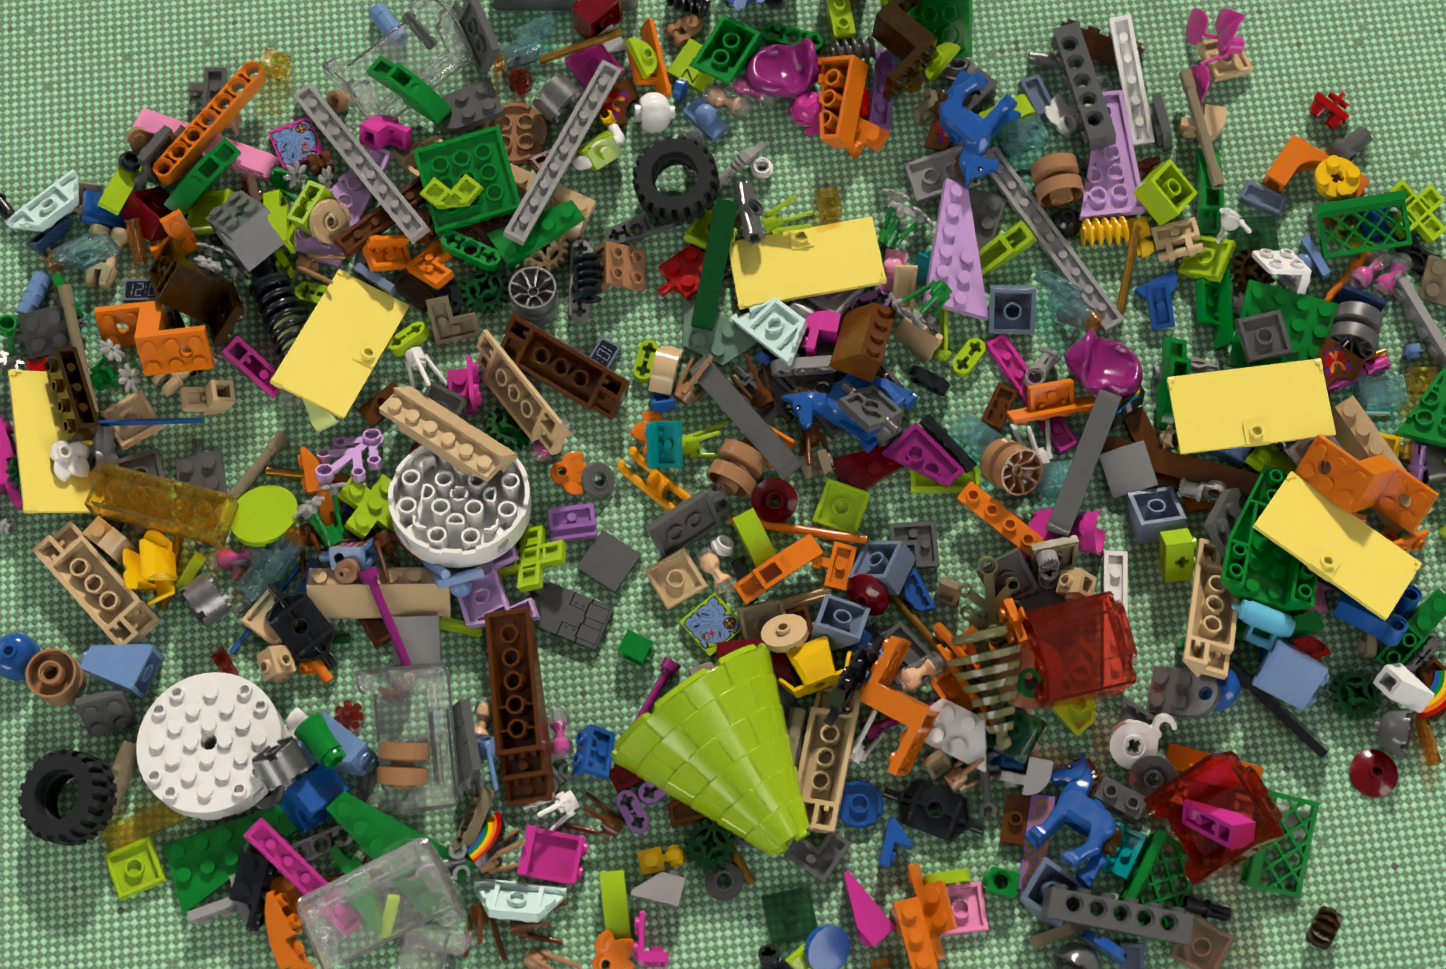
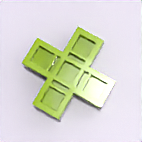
(1420, 212)
(369, 505)
(534, 557)

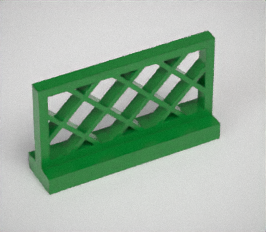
(1355, 206)
(1253, 866)
(1144, 869)

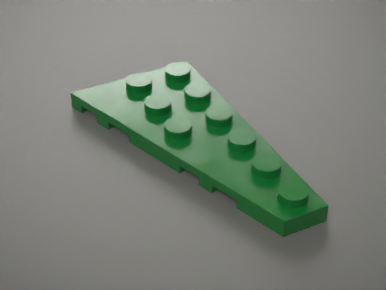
(1428, 418)
(379, 832)
(208, 858)

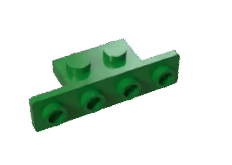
(1215, 308)

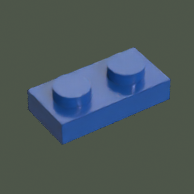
(1160, 305)

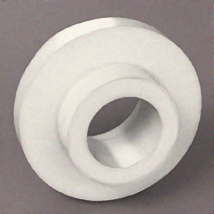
(762, 162)
(722, 545)

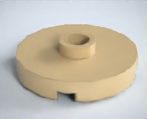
(338, 216)
(784, 633)

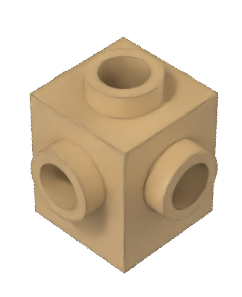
(1075, 584)
(276, 663)

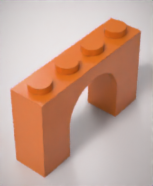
(1298, 157)
(910, 923)

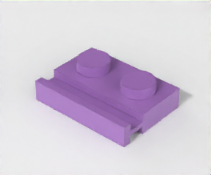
(572, 522)

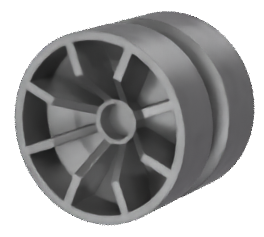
(534, 295)
(1357, 327)

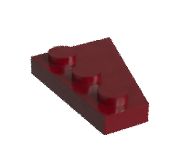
(865, 469)
(780, 661)

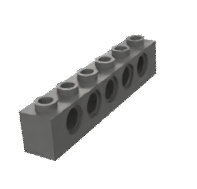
(1071, 37)
(1055, 908)

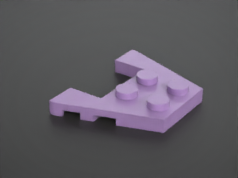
(489, 593)

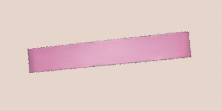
(250, 162)

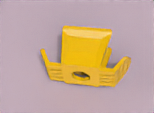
(153, 563)
(813, 665)

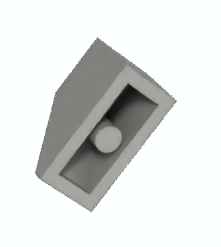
(662, 889)

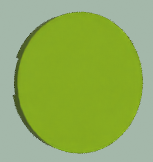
(264, 515)

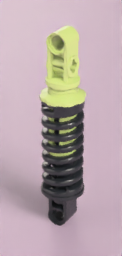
(286, 322)

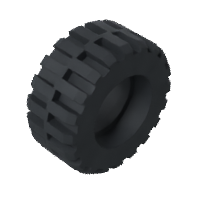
(671, 153)
(42, 790)

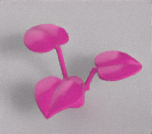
(1226, 25)

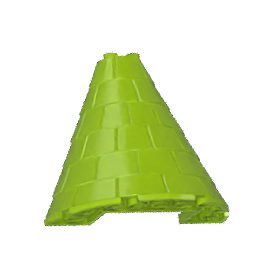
(724, 750)

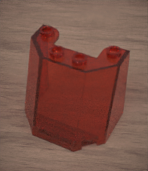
(1081, 650)
(1225, 784)

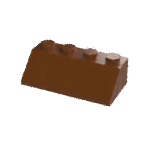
(863, 340)

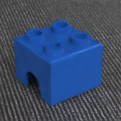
(310, 794)

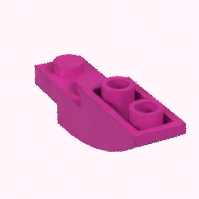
(7, 451)

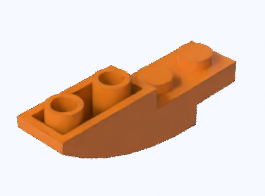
(310, 484)
(778, 568)
(282, 931)

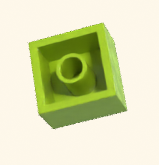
(1165, 192)

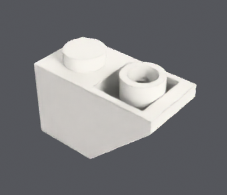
(1403, 687)

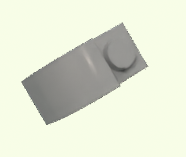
(1033, 780)

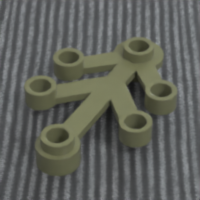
(991, 604)

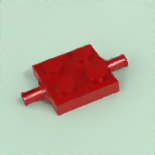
(682, 272)

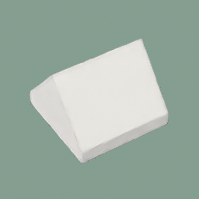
(615, 44)

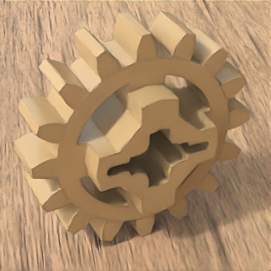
(555, 248)

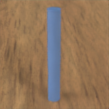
(436, 568)

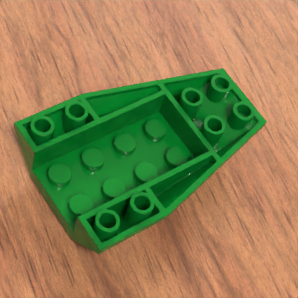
(1258, 567)

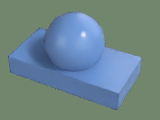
(705, 118)
(1313, 258)
(460, 580)

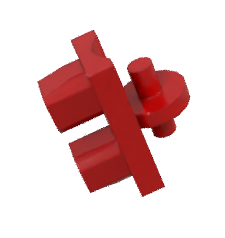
(1337, 116)

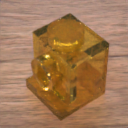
(276, 64)
(828, 198)
(1422, 375)

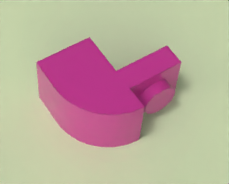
(384, 130)
(822, 327)

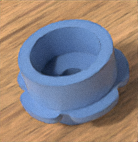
(1412, 351)

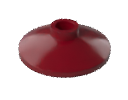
(776, 490)
(868, 592)
(1363, 777)

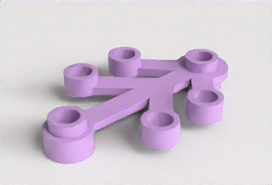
(369, 440)

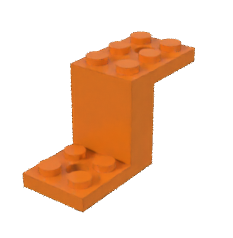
(154, 338)
(1366, 483)
(898, 705)

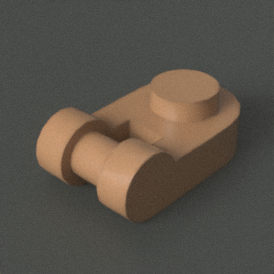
(691, 25)
(138, 138)

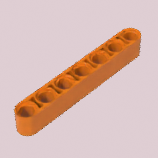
(208, 133)

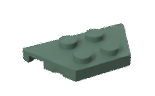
(723, 342)

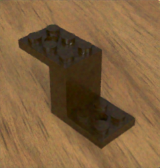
(907, 41)
(196, 292)

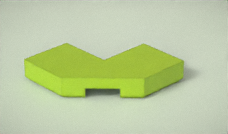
(460, 196)

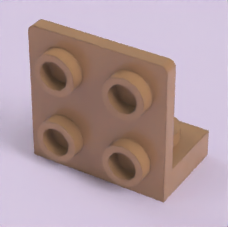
(621, 266)

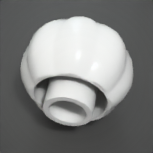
(653, 112)

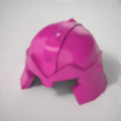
(806, 111)
(1089, 537)

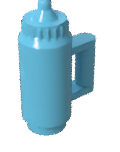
(1266, 619)

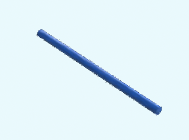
(151, 421)
(284, 585)

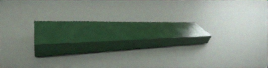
(714, 264)

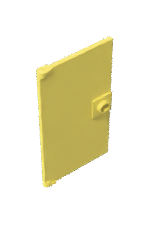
(807, 262)
(340, 344)
(1250, 406)
(36, 430)
(1337, 546)

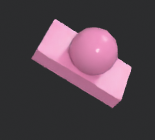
(891, 258)

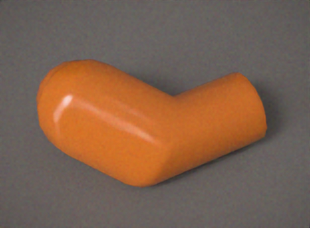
(318, 668)

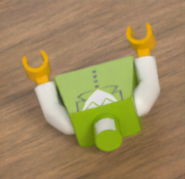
(602, 148)

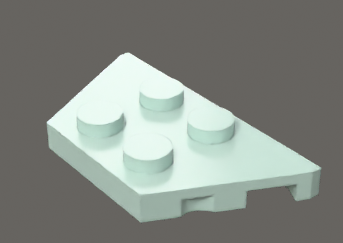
(48, 206)
(774, 327)
(517, 899)

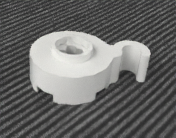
(1134, 729)

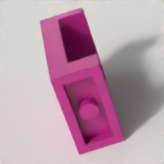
(552, 856)

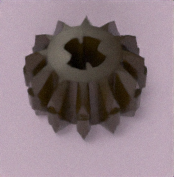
(1324, 927)

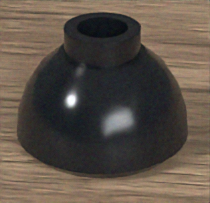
(1067, 222)

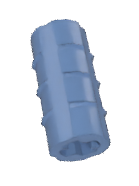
(383, 18)
(35, 293)

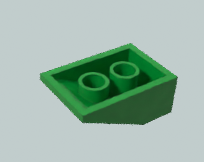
(727, 50)

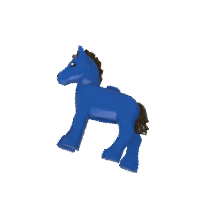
(971, 129)
(808, 402)
(1083, 816)

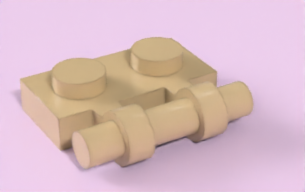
(1175, 234)

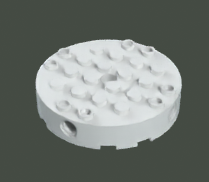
(454, 515)
(177, 740)

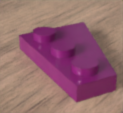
(924, 455)

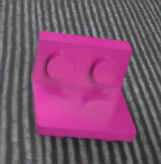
(466, 383)
(655, 956)

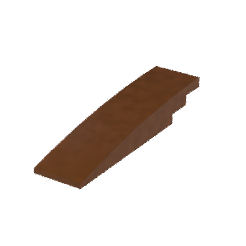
(519, 707)

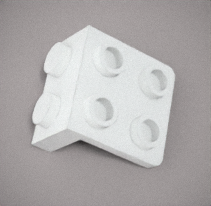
(1286, 266)

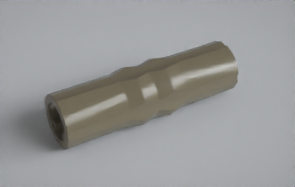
(795, 725)
(123, 770)

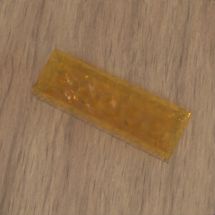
(162, 504)

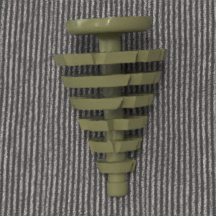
(990, 684)

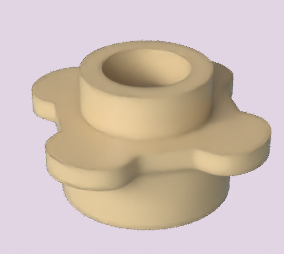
(1168, 438)

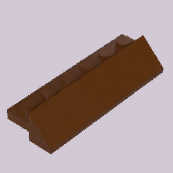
(564, 367)

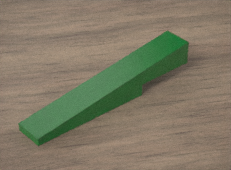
(1305, 624)

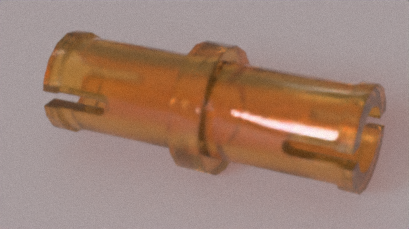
(136, 241)
(1428, 741)

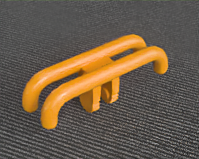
(657, 482)

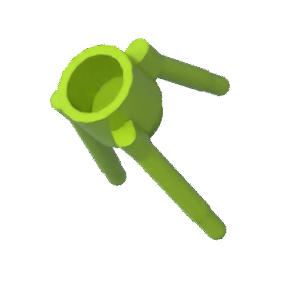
(774, 223)
(691, 442)

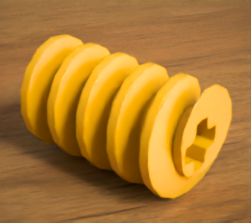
(1103, 230)

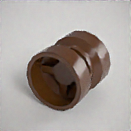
(320, 161)

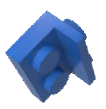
(593, 752)

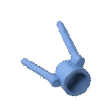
(487, 752)

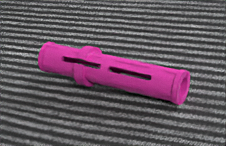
(1368, 368)

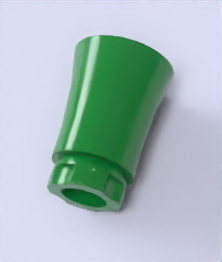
(320, 741)

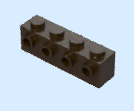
(72, 394)

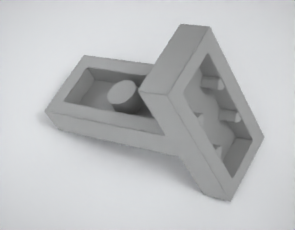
(223, 907)

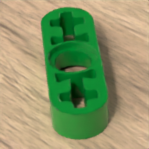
(787, 30)
(465, 242)

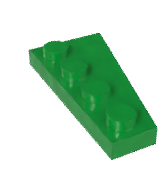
(549, 227)

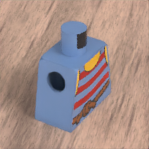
(359, 550)

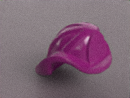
(784, 69)
(1104, 365)

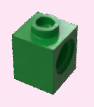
(636, 649)
(1010, 877)

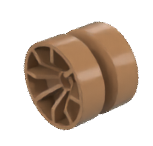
(1057, 180)
(1011, 466)
(737, 468)
(55, 677)
(402, 771)

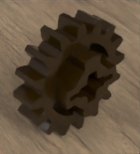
(1248, 268)

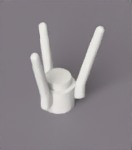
(1230, 222)
(417, 360)
(1046, 455)
(857, 751)
(563, 802)

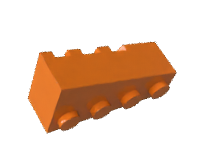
(841, 98)

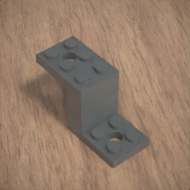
(244, 230)

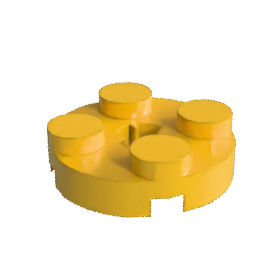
(1336, 166)

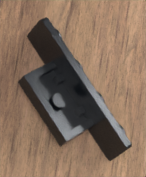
(251, 885)

